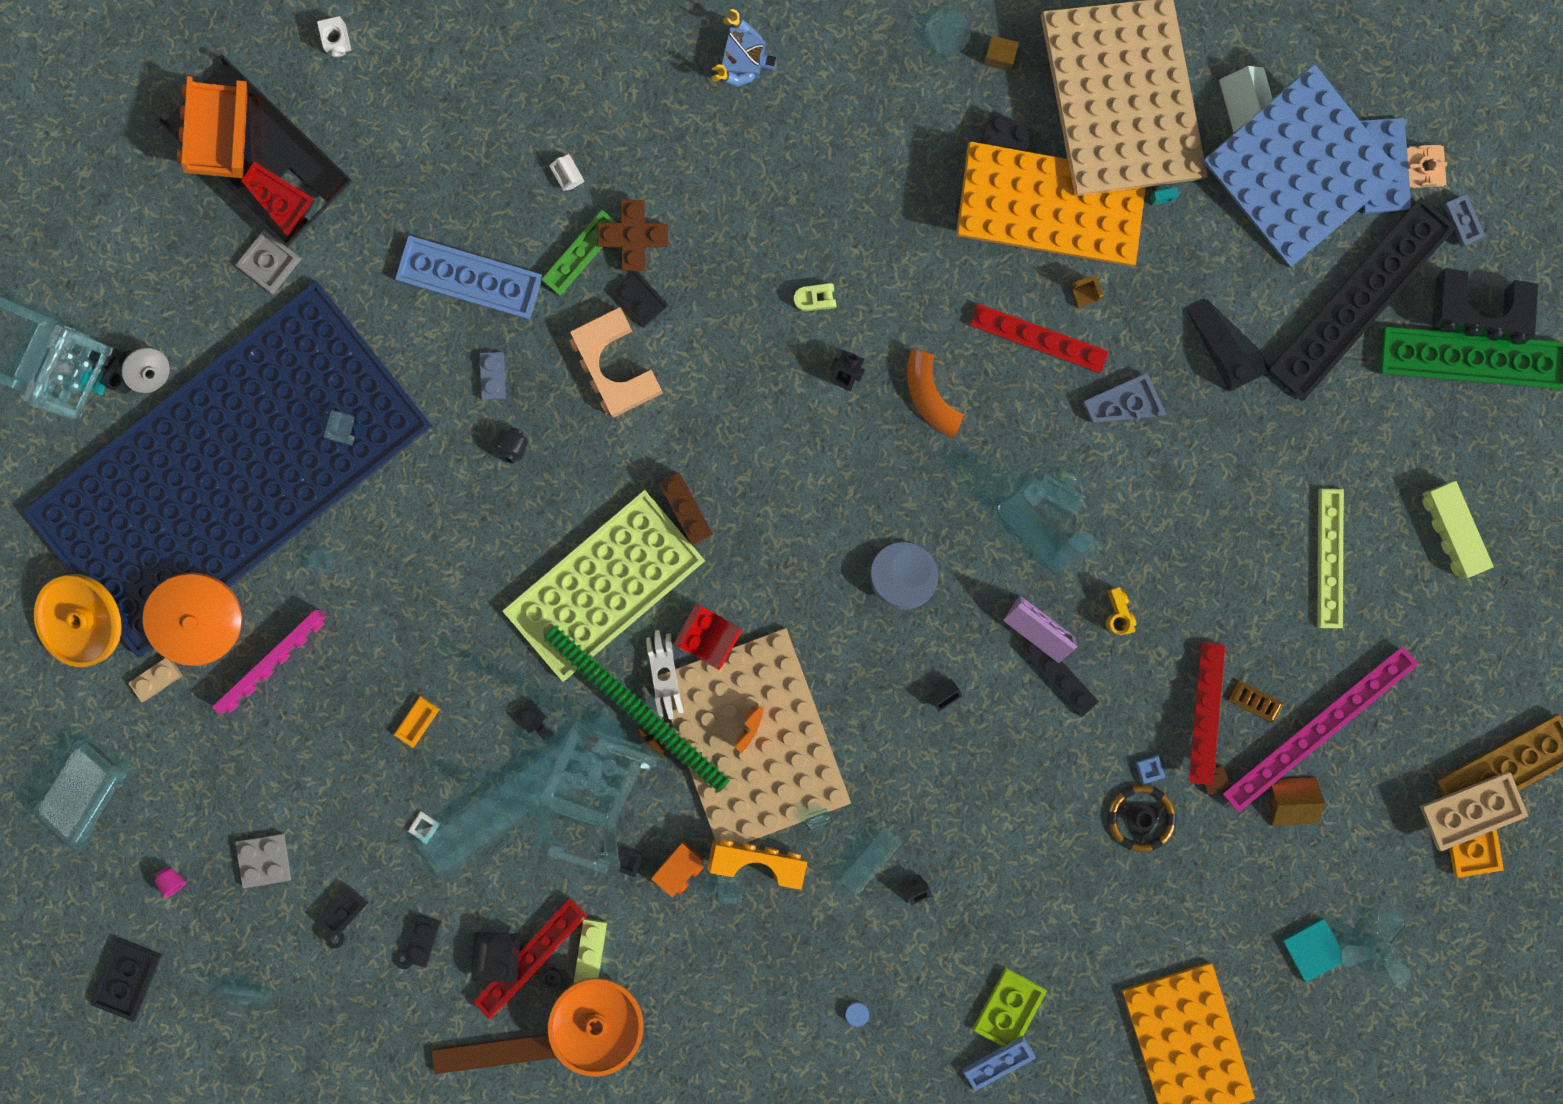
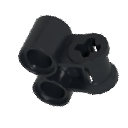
(112, 369)

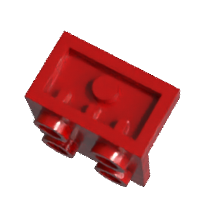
(708, 636)

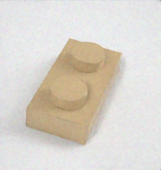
(155, 679)

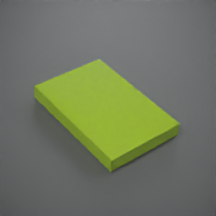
(1009, 1008)

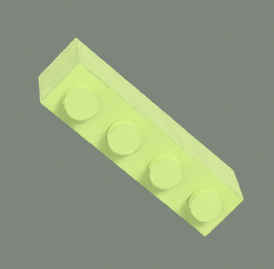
(1457, 530)

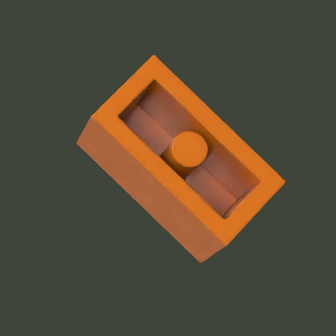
(678, 869)

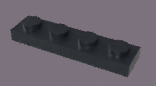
(1060, 678)

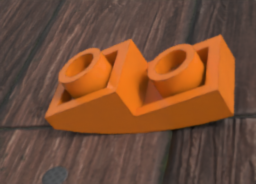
(753, 721)

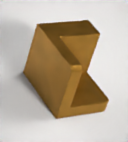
(1001, 53)
(1086, 291)

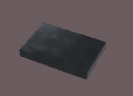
(125, 979)

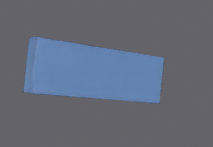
(998, 1063)

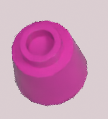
(169, 882)

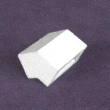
(566, 172)

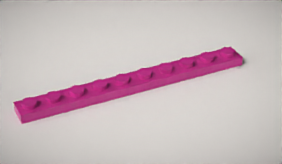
(1320, 729)

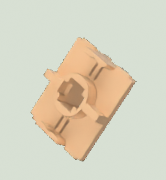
(1436, 162)

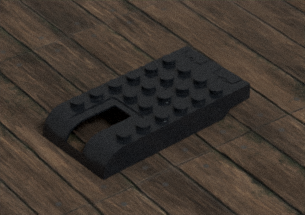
(276, 146)

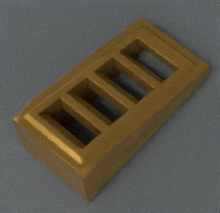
(1273, 712)

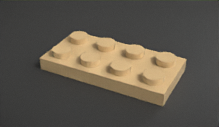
(1474, 811)

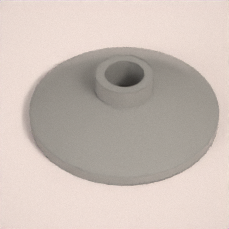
(139, 362)

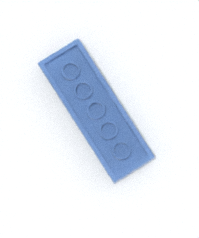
(469, 277)

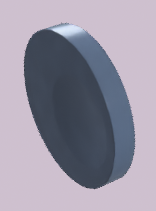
(904, 575)

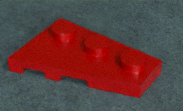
(279, 198)

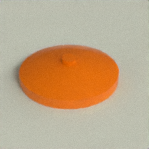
(192, 619)
(595, 1027)

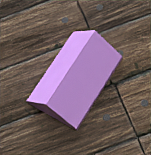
(1040, 630)

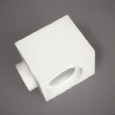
(330, 28)

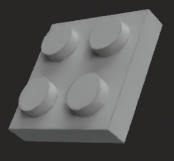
(263, 860)

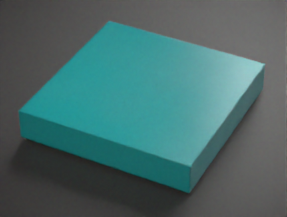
(1313, 949)

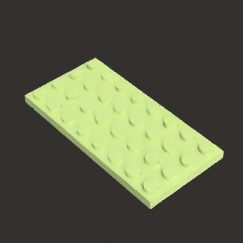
(606, 582)

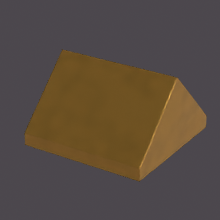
(1296, 801)

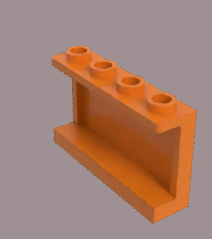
(213, 129)

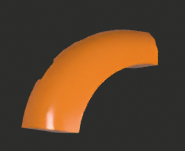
(926, 396)

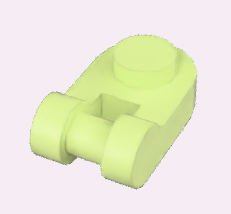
(806, 297)

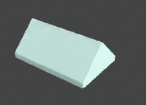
(1245, 94)

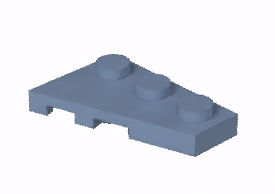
(1126, 402)

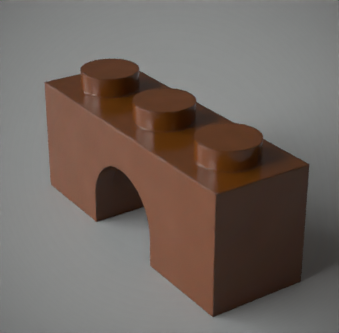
(686, 509)

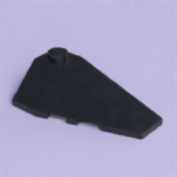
(1229, 348)

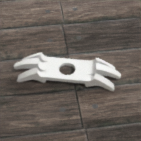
(664, 688)

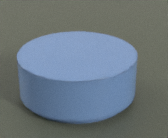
(857, 1013)

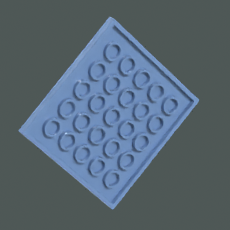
(1301, 166)

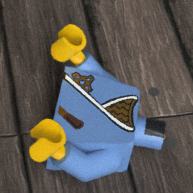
(743, 54)

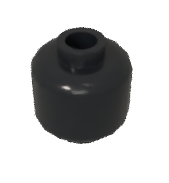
(511, 445)

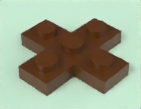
(632, 235)

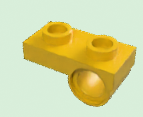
(1119, 600)

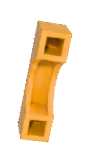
(728, 858)

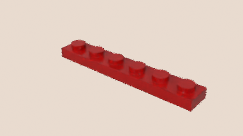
(1039, 338)
(1206, 713)
(532, 957)

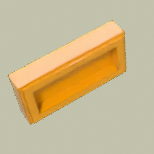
(416, 721)

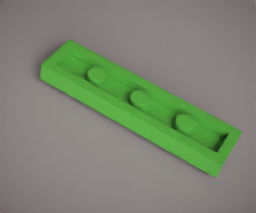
(576, 256)

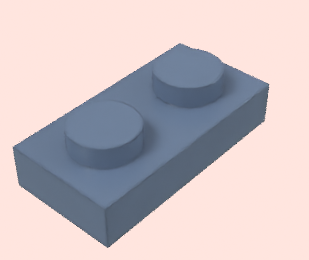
(1462, 215)
(492, 376)

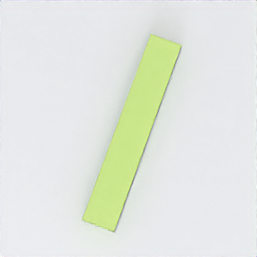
(1330, 558)

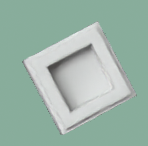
(420, 833)

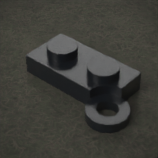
(341, 916)
(420, 943)

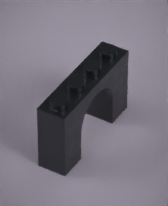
(1455, 314)

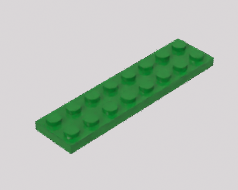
(1471, 358)

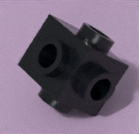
(846, 370)

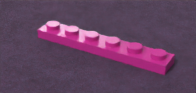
(263, 669)

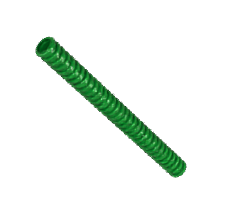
(636, 708)

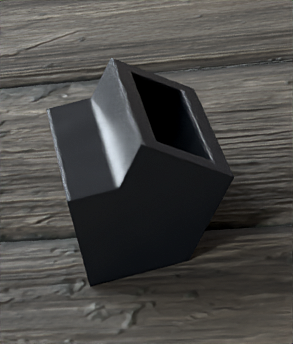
(944, 695)

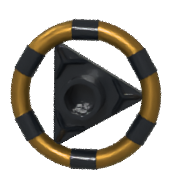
(1142, 818)

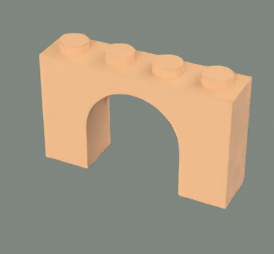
(590, 341)

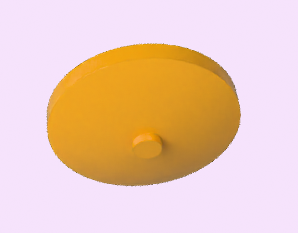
(77, 620)

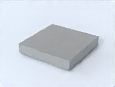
(268, 261)

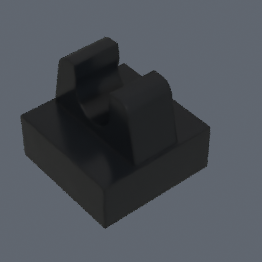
(918, 892)

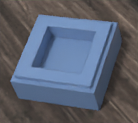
(1150, 769)

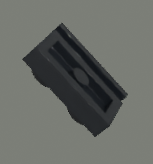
(640, 299)

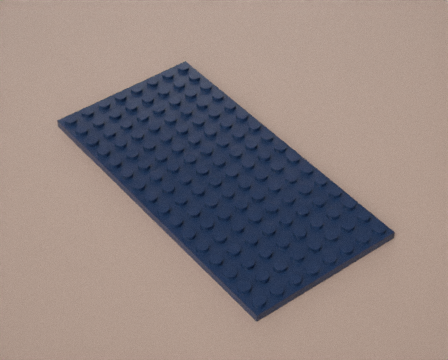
(231, 460)

